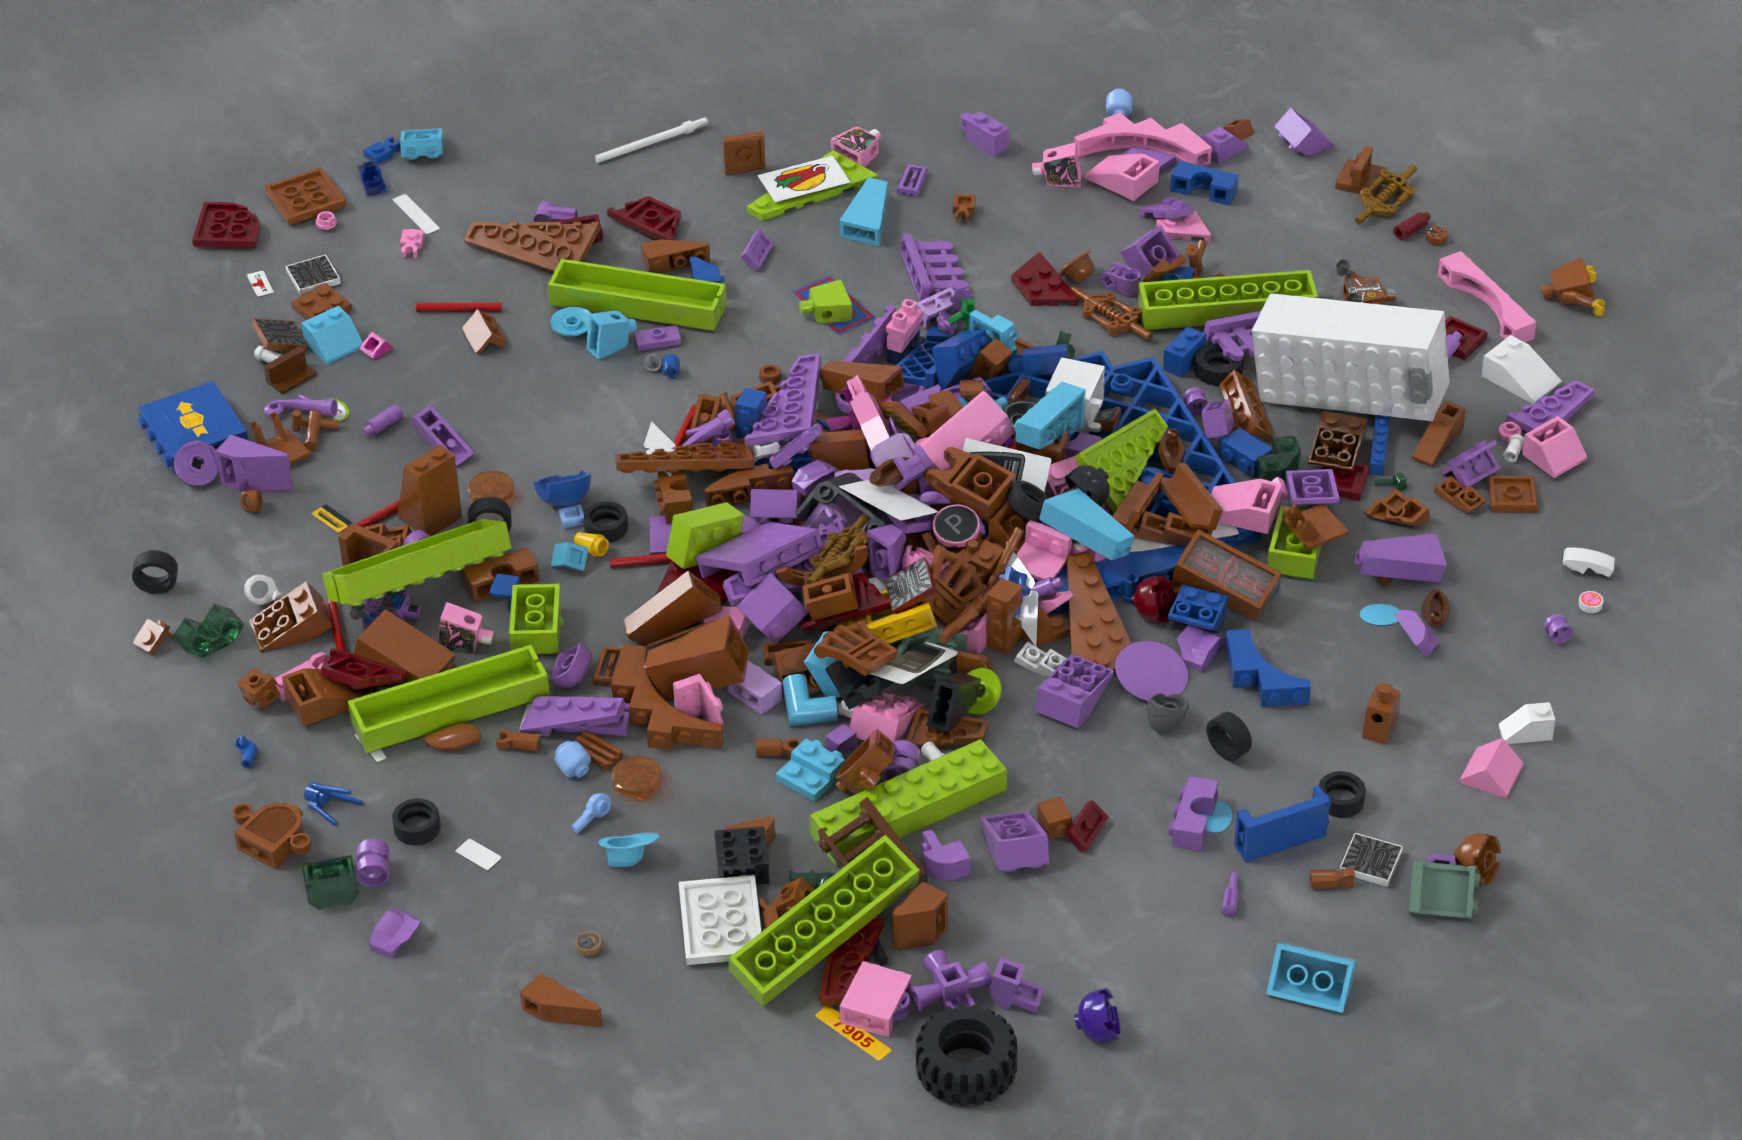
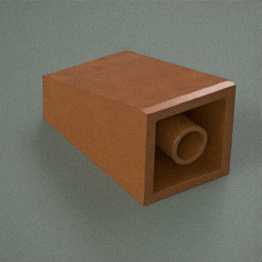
(430, 492)
(403, 647)
(712, 651)

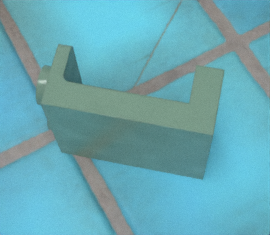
(1443, 889)

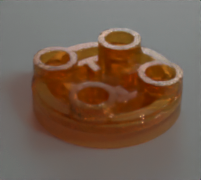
(491, 484)
(636, 777)

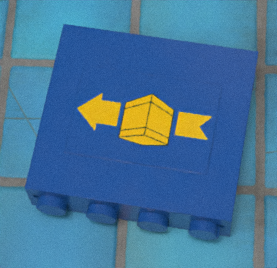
(188, 417)

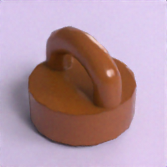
(255, 501)

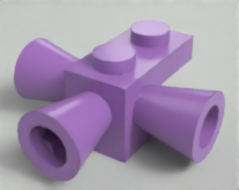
(950, 982)

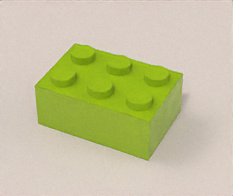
(701, 531)
(1288, 553)
(536, 617)

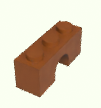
(672, 494)
(480, 577)
(1002, 628)

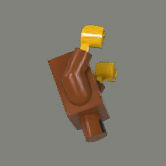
(1574, 286)

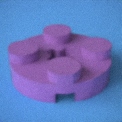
(191, 475)

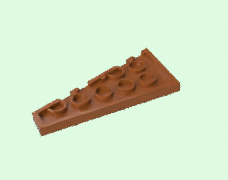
(536, 242)
(689, 457)
(1093, 620)

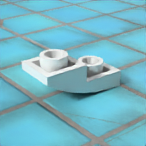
(1580, 559)
(1039, 661)

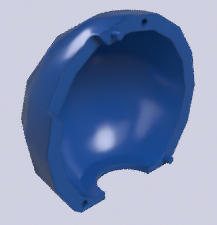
(563, 490)

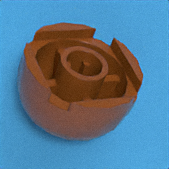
(1479, 851)

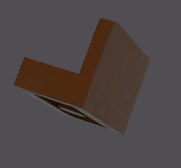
(288, 371)

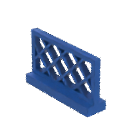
(920, 364)

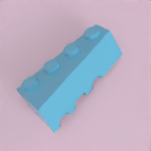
(1053, 415)

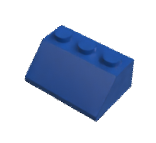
(957, 356)

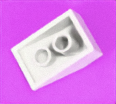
(1519, 370)

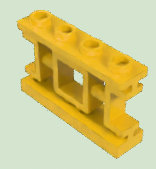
(898, 626)

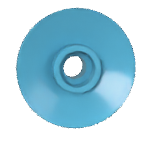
(570, 321)

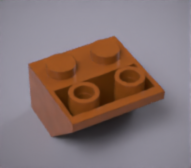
(792, 662)
(920, 917)

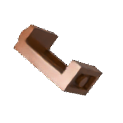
(360, 543)

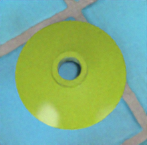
(991, 685)

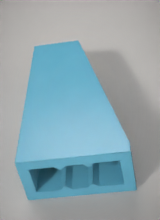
(866, 213)
(1087, 523)

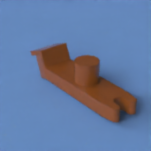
(971, 548)

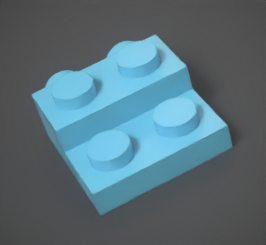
(421, 143)
(995, 328)
(811, 769)

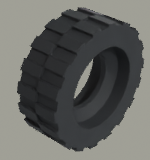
(1210, 374)

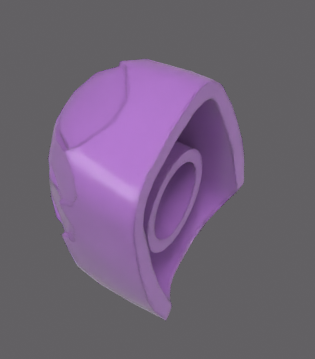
(571, 666)

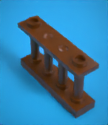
(868, 815)

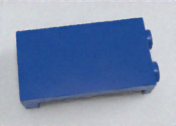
(1282, 828)

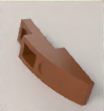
(738, 485)

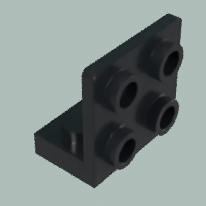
(853, 685)
(742, 853)

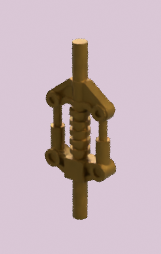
(1395, 184)
(836, 547)

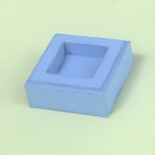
(571, 516)

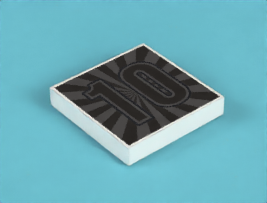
(312, 274)
(1372, 859)

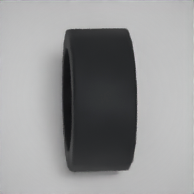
(1027, 500)
(490, 505)
(606, 510)
(151, 584)
(1240, 736)
(1348, 782)
(413, 808)

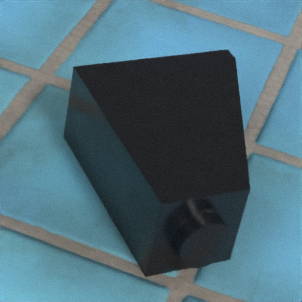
(952, 700)

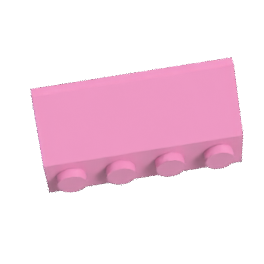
(978, 421)

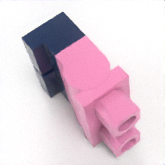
(904, 331)

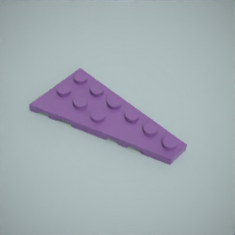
(793, 407)

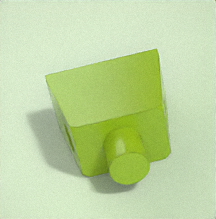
(828, 303)

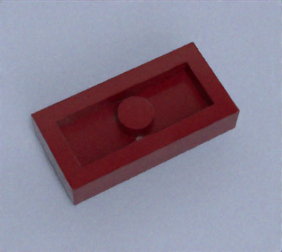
(1086, 825)

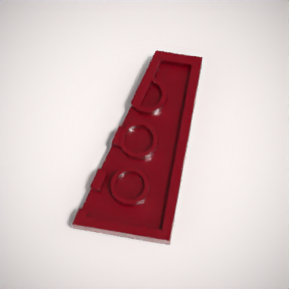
(846, 960)

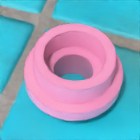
(326, 220)
(1508, 429)

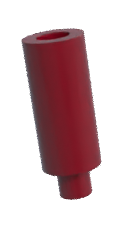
(1411, 225)

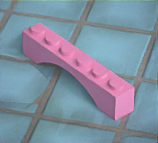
(1462, 274)

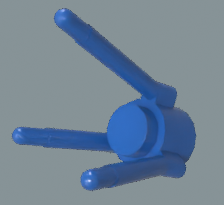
(321, 794)

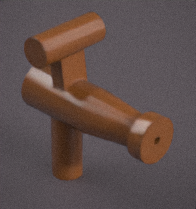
(1195, 255)
(313, 425)

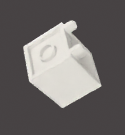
(1085, 376)

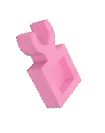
(411, 241)

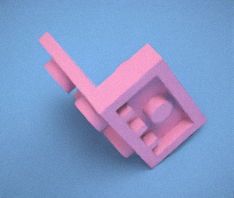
(1044, 550)
(696, 699)

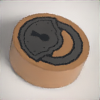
(588, 943)

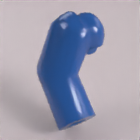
(247, 749)

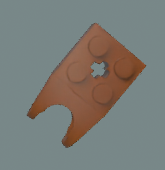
(972, 482)

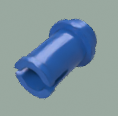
(1129, 586)

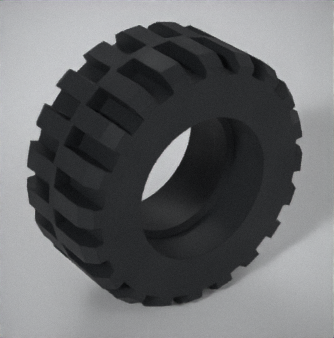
(966, 1081)

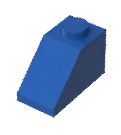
(705, 271)

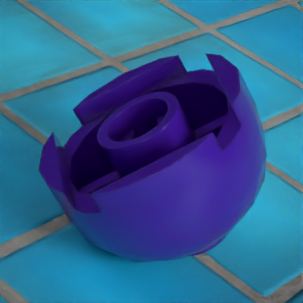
(1098, 1017)

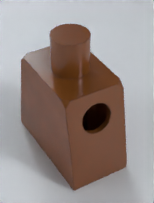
(1386, 703)

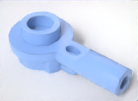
(596, 807)

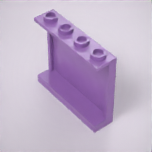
(762, 551)

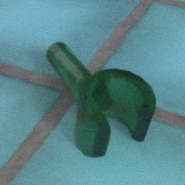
(1398, 479)

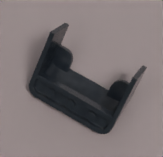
(828, 491)

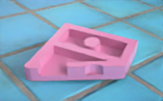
(1185, 227)

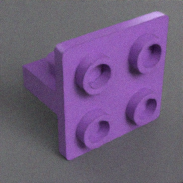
(1473, 464)

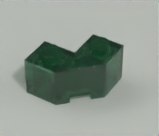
(1284, 458)
(214, 633)

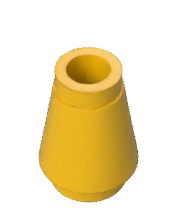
(596, 543)

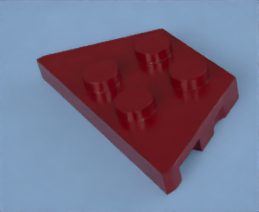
(649, 217)
(1042, 284)
(868, 599)
(359, 671)

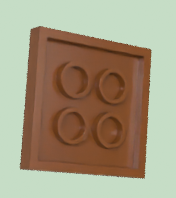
(305, 196)

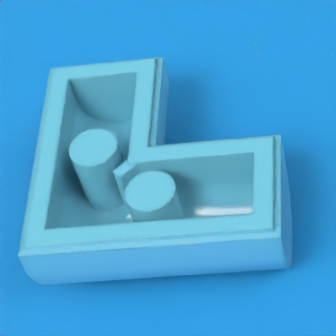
(802, 708)

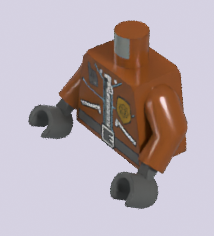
(1363, 289)

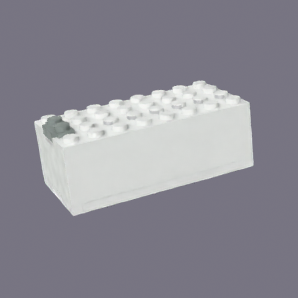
(1351, 356)

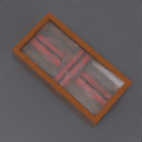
(1227, 571)

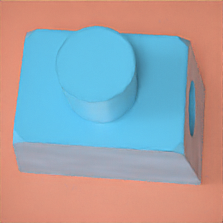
(608, 333)

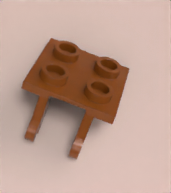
(283, 441)
(1314, 525)

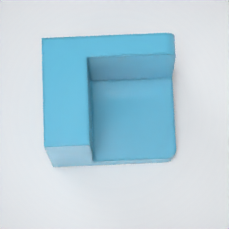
(569, 556)

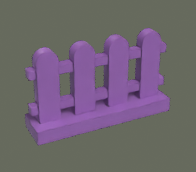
(934, 271)
(1232, 328)

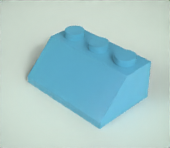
(1311, 977)

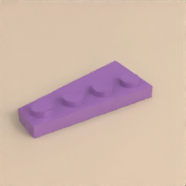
(875, 343)
(1563, 404)
(569, 712)

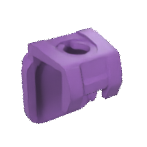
(901, 446)

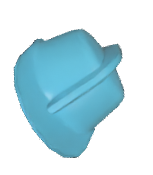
(628, 849)

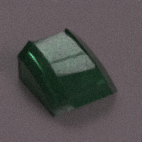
(330, 882)

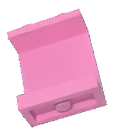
(874, 998)

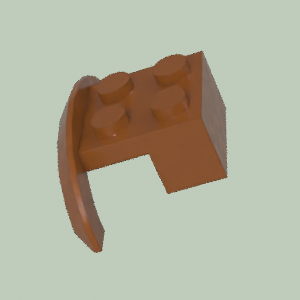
(834, 591)

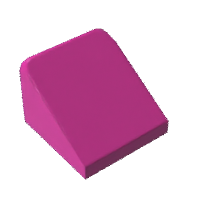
(375, 346)

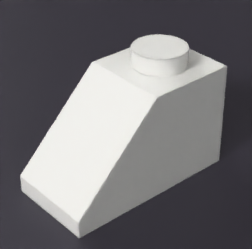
(1529, 724)

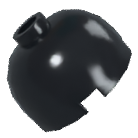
(1091, 482)

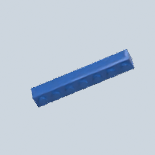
(1379, 445)

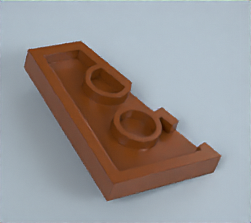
(964, 733)

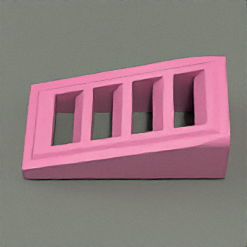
(1053, 601)

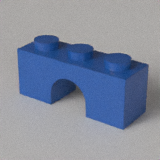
(1189, 177)

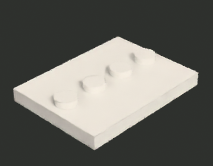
(718, 917)

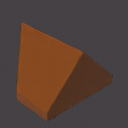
(969, 661)

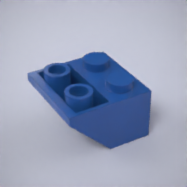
(1199, 608)

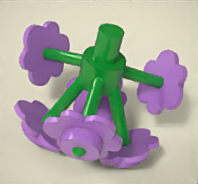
(961, 300)

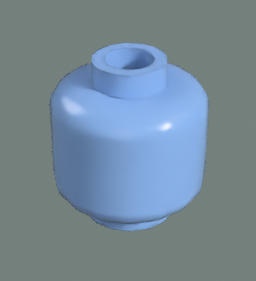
(1119, 101)
(572, 759)

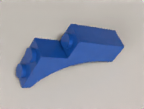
(1251, 670)

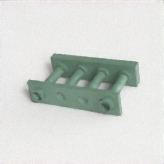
(957, 642)

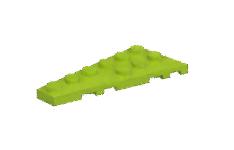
(767, 208)
(1125, 454)

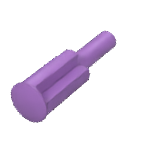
(1231, 897)

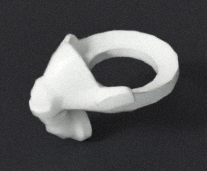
(272, 595)

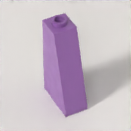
(1403, 558)

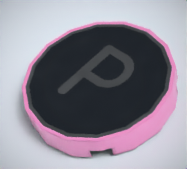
(956, 525)

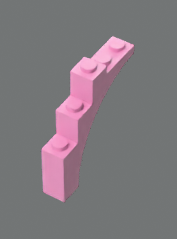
(1121, 133)

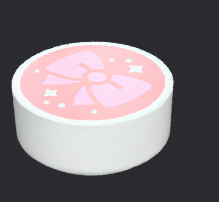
(1590, 602)

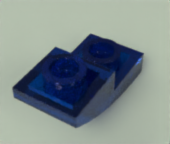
(372, 178)

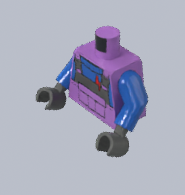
(394, 602)

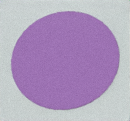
(1151, 669)

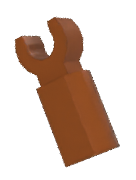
(518, 741)
(775, 747)
(1331, 878)
(770, 912)

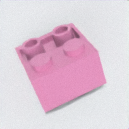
(1554, 447)

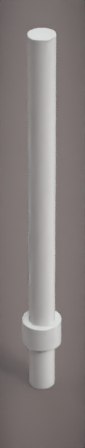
(686, 127)

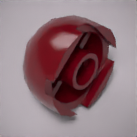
(1154, 599)

